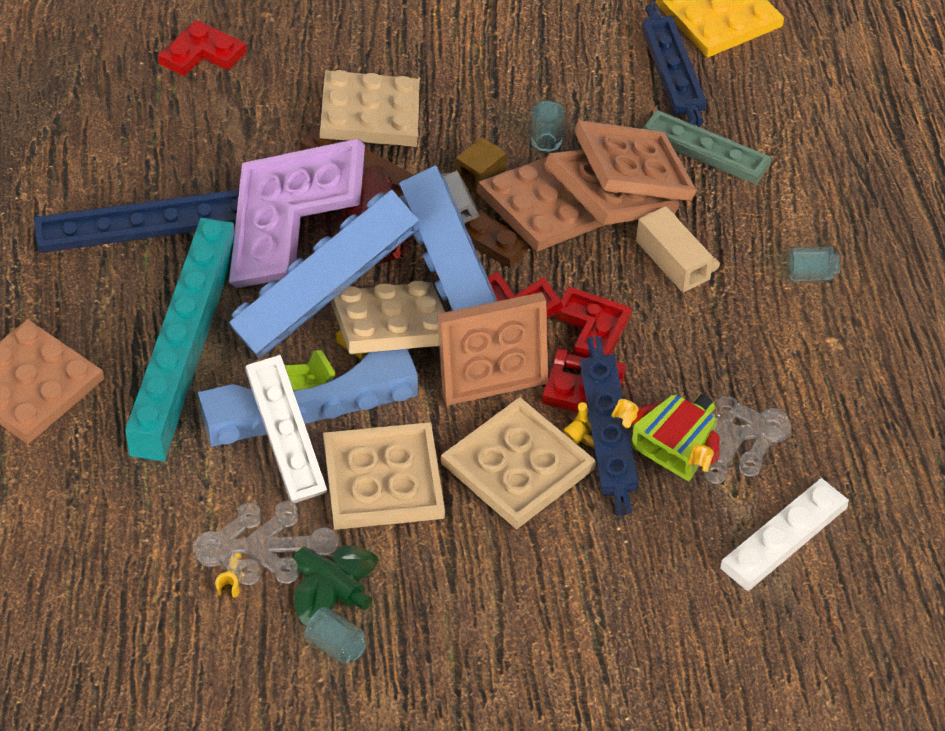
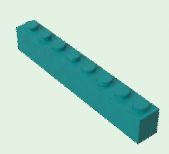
(180, 341)

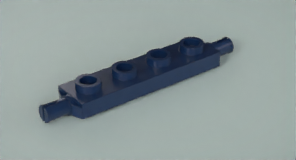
(673, 65)
(610, 437)

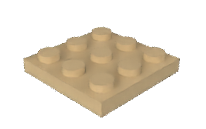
(370, 108)
(388, 317)
(518, 462)
(383, 476)

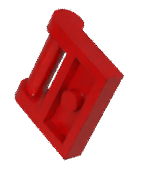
(567, 389)

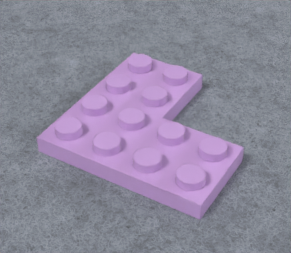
(277, 194)

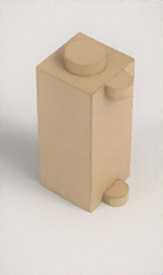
(675, 249)

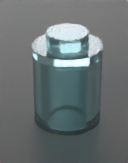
(547, 126)
(813, 263)
(335, 635)

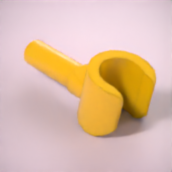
(583, 416)
(578, 433)
(228, 578)

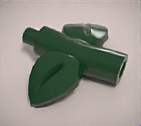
(332, 580)

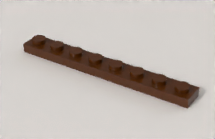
(486, 233)

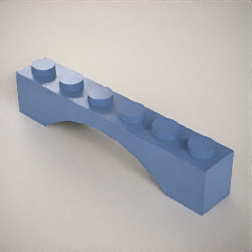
(379, 379)

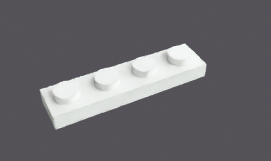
(285, 429)
(784, 534)

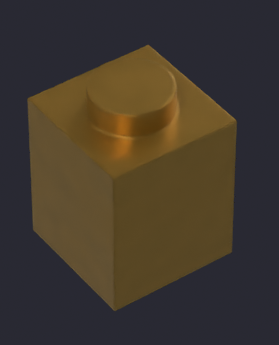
(480, 162)

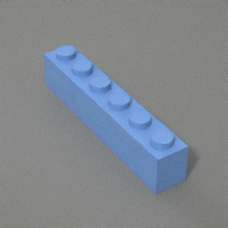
(447, 241)
(324, 274)

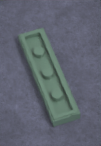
(711, 148)

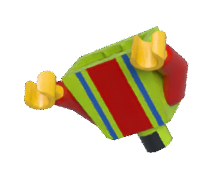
(674, 432)

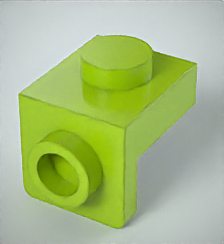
(310, 375)

